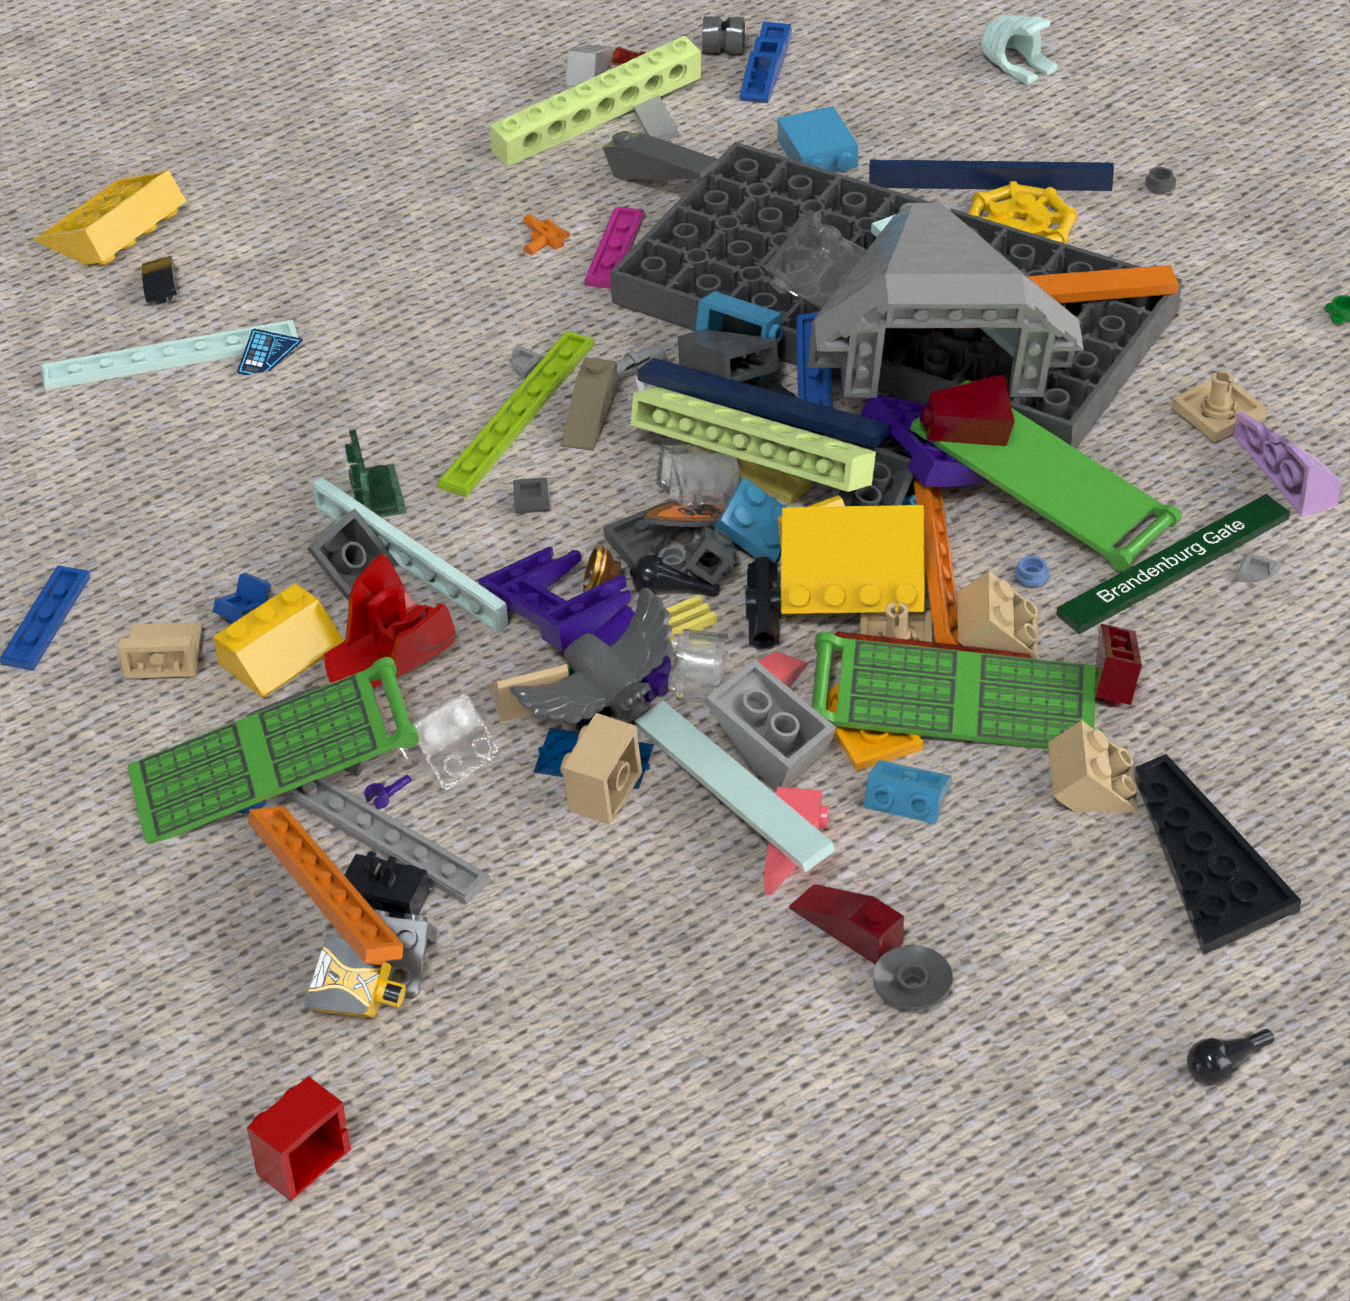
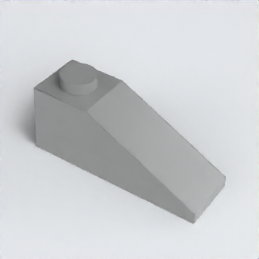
(587, 63)

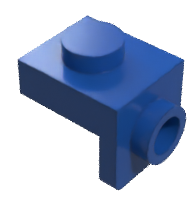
(249, 595)

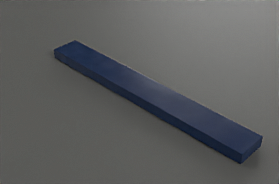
(991, 174)
(764, 402)

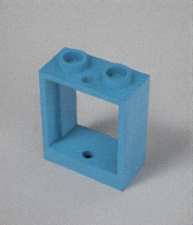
(716, 304)

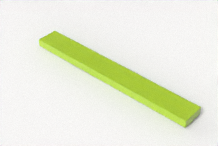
(515, 414)

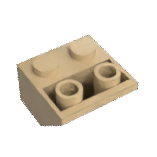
(996, 617)
(1091, 772)

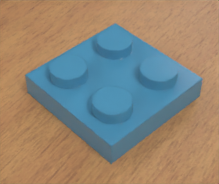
(752, 520)

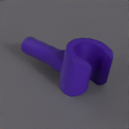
(384, 793)

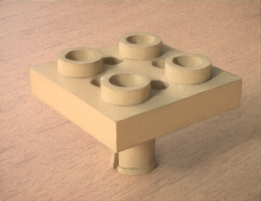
(1216, 401)
(898, 624)

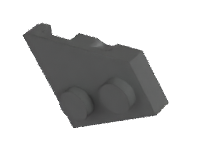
(636, 538)

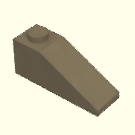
(590, 403)

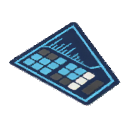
(265, 351)

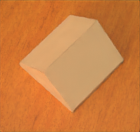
(508, 704)

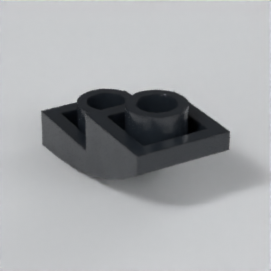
(159, 280)

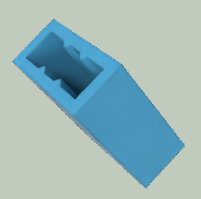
(818, 139)

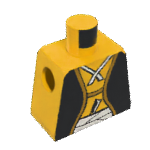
(350, 986)

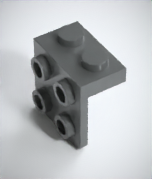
(414, 934)

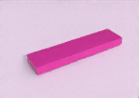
(614, 245)

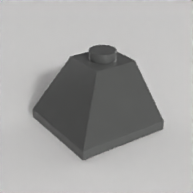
(347, 549)

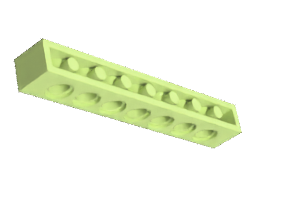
(595, 101)
(753, 439)

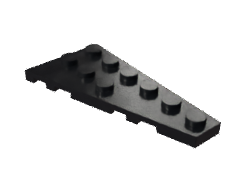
(1215, 869)

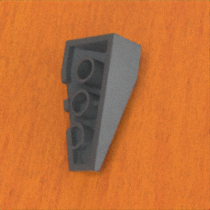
(653, 158)

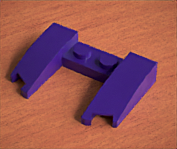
(928, 462)
(525, 591)

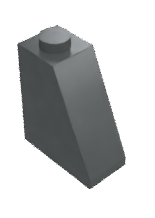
(728, 354)

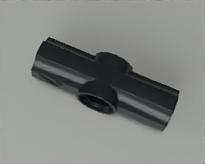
(763, 603)

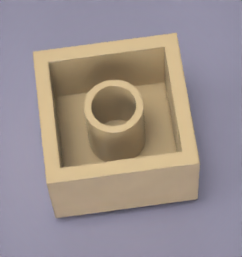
(602, 768)

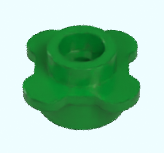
(1339, 309)

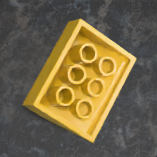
(108, 225)
(852, 559)

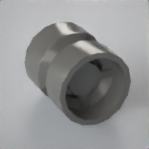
(723, 35)

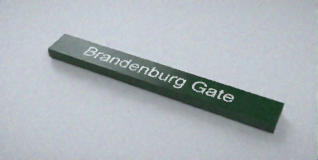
(1172, 564)

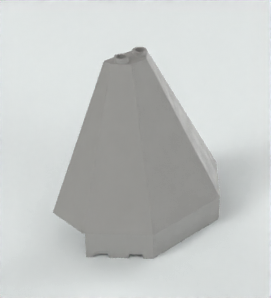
(938, 274)

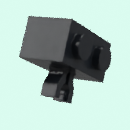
(388, 884)

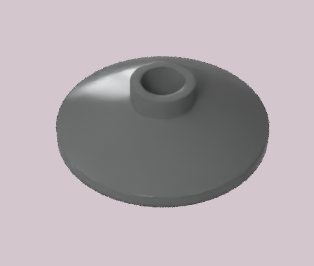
(915, 965)

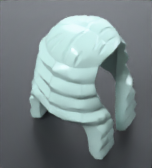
(1020, 34)

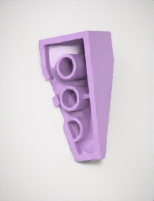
(1294, 472)

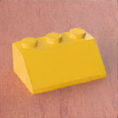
(277, 640)

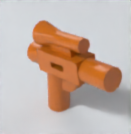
(544, 234)

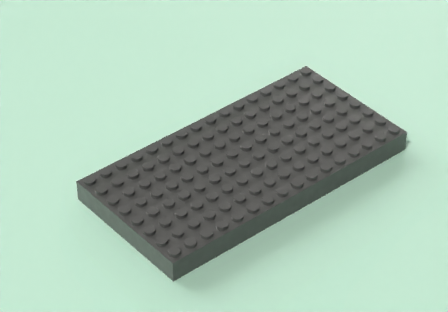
(754, 199)

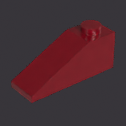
(1116, 665)
(852, 919)

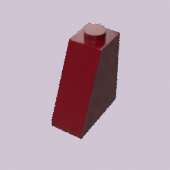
(970, 413)

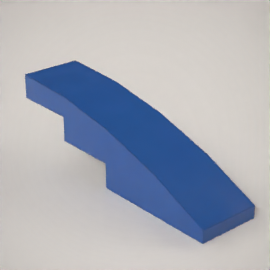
(765, 62)

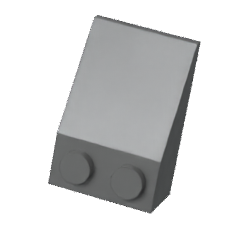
(770, 724)

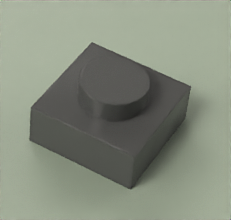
(531, 494)

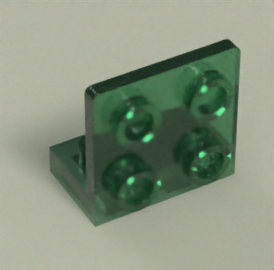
(376, 485)

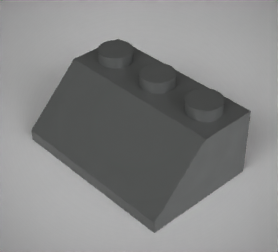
(889, 482)

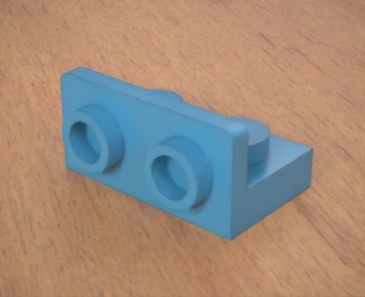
(905, 791)

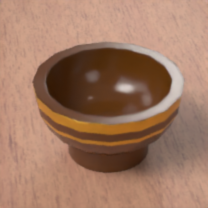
(600, 567)

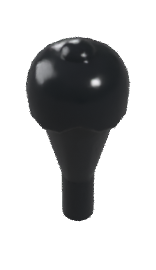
(659, 577)
(1214, 1060)

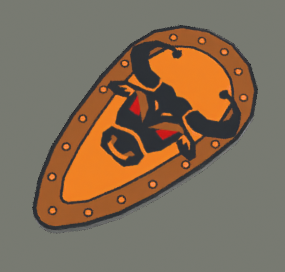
(690, 519)

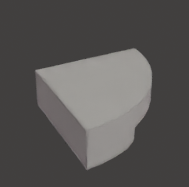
(524, 361)
(1255, 568)

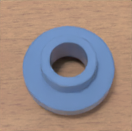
(1031, 571)

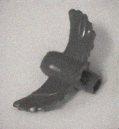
(607, 673)

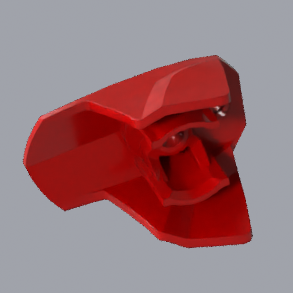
(387, 624)

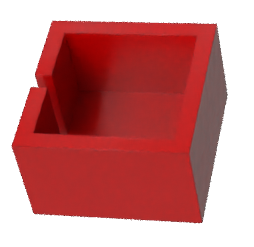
(299, 1138)

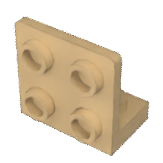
(161, 650)

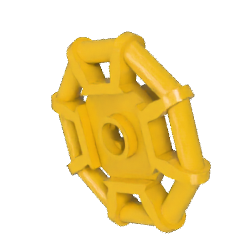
(1024, 205)

